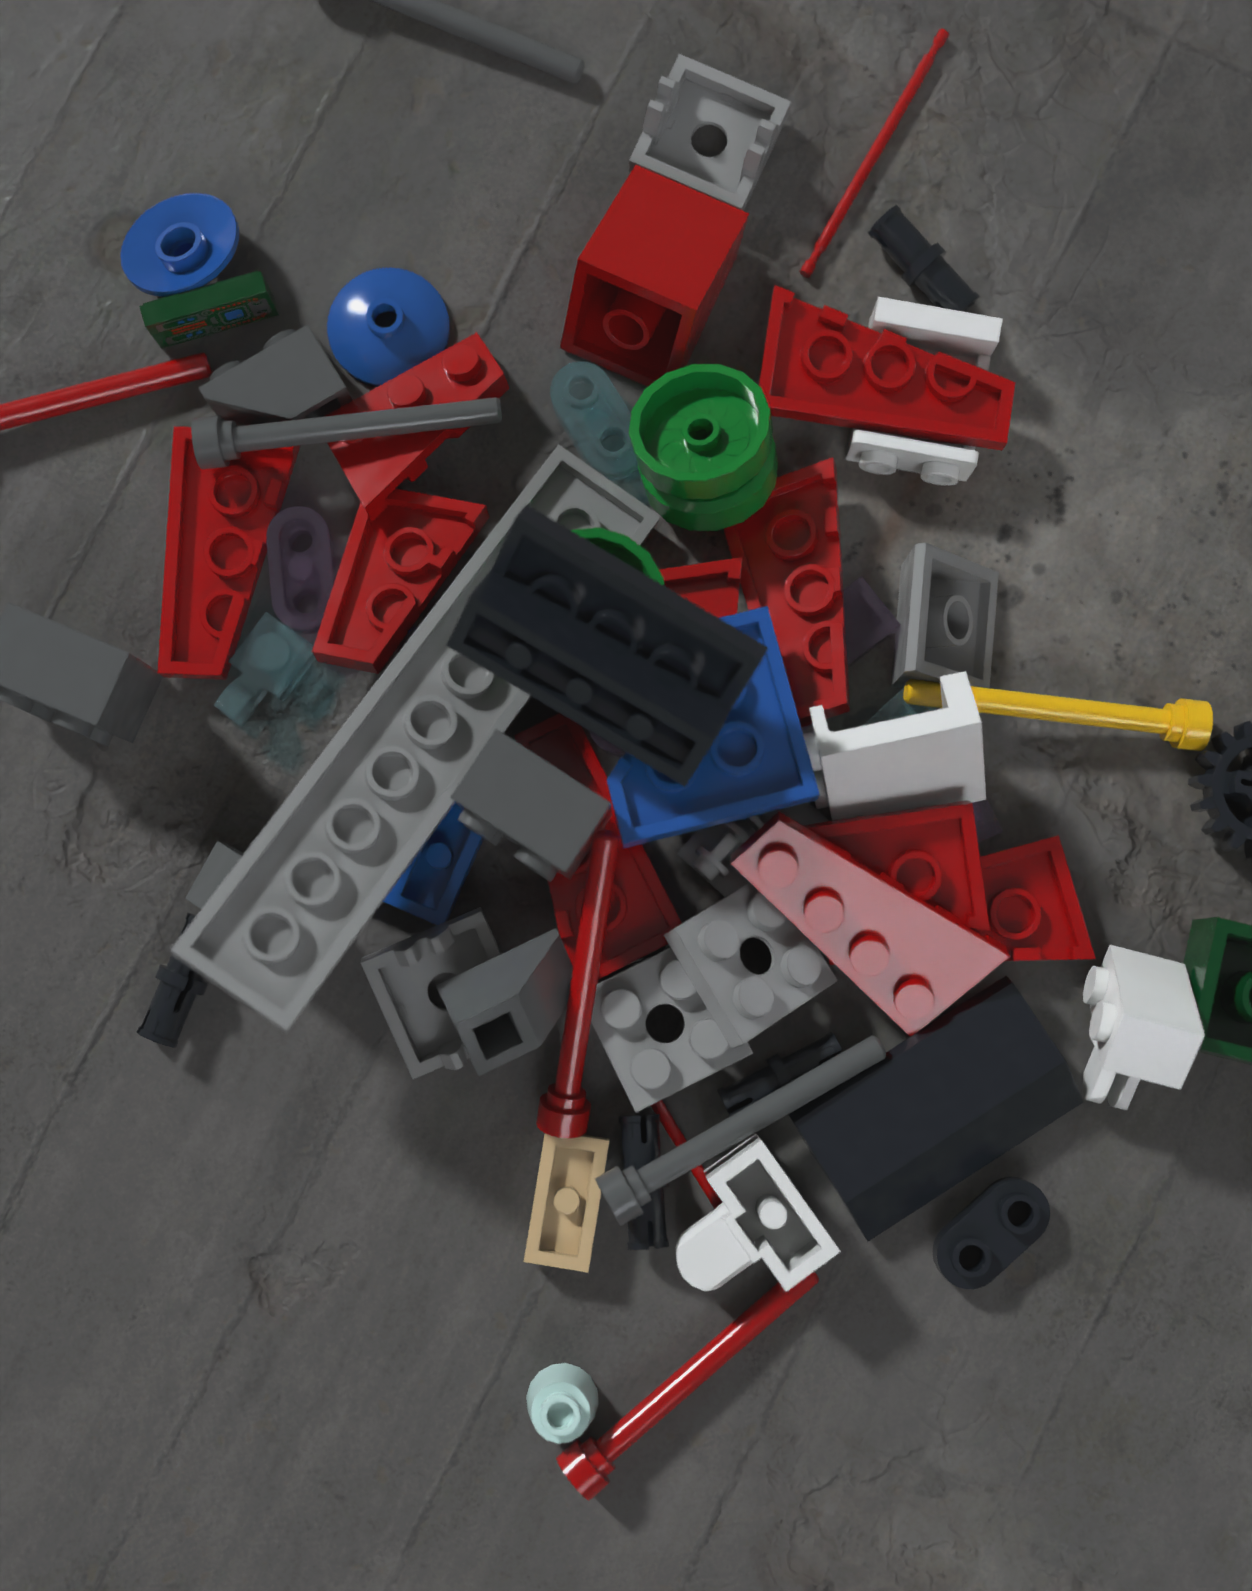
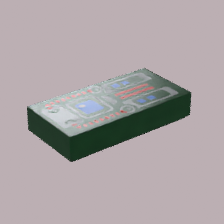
(209, 309)

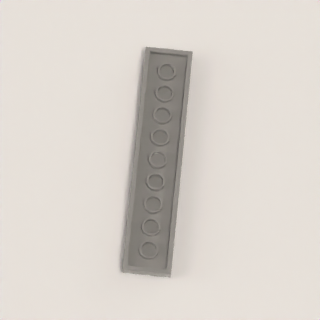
(378, 783)

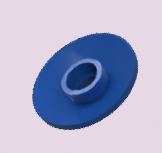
(180, 244)
(381, 353)

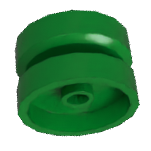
(704, 446)

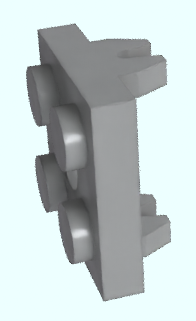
(705, 96)
(401, 983)
(735, 997)
(652, 1068)

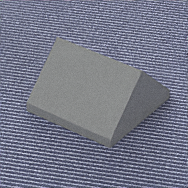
(944, 618)

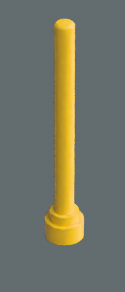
(1183, 724)

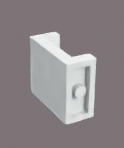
(934, 330)
(901, 760)

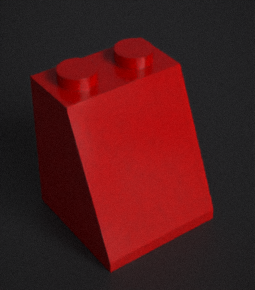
(651, 277)

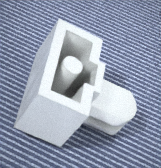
(1139, 1025)
(757, 1220)

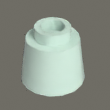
(562, 1402)

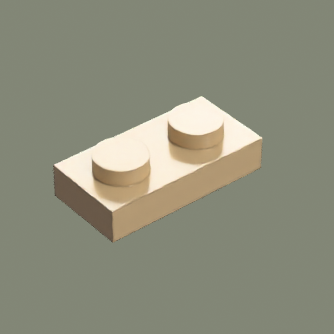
(566, 1202)

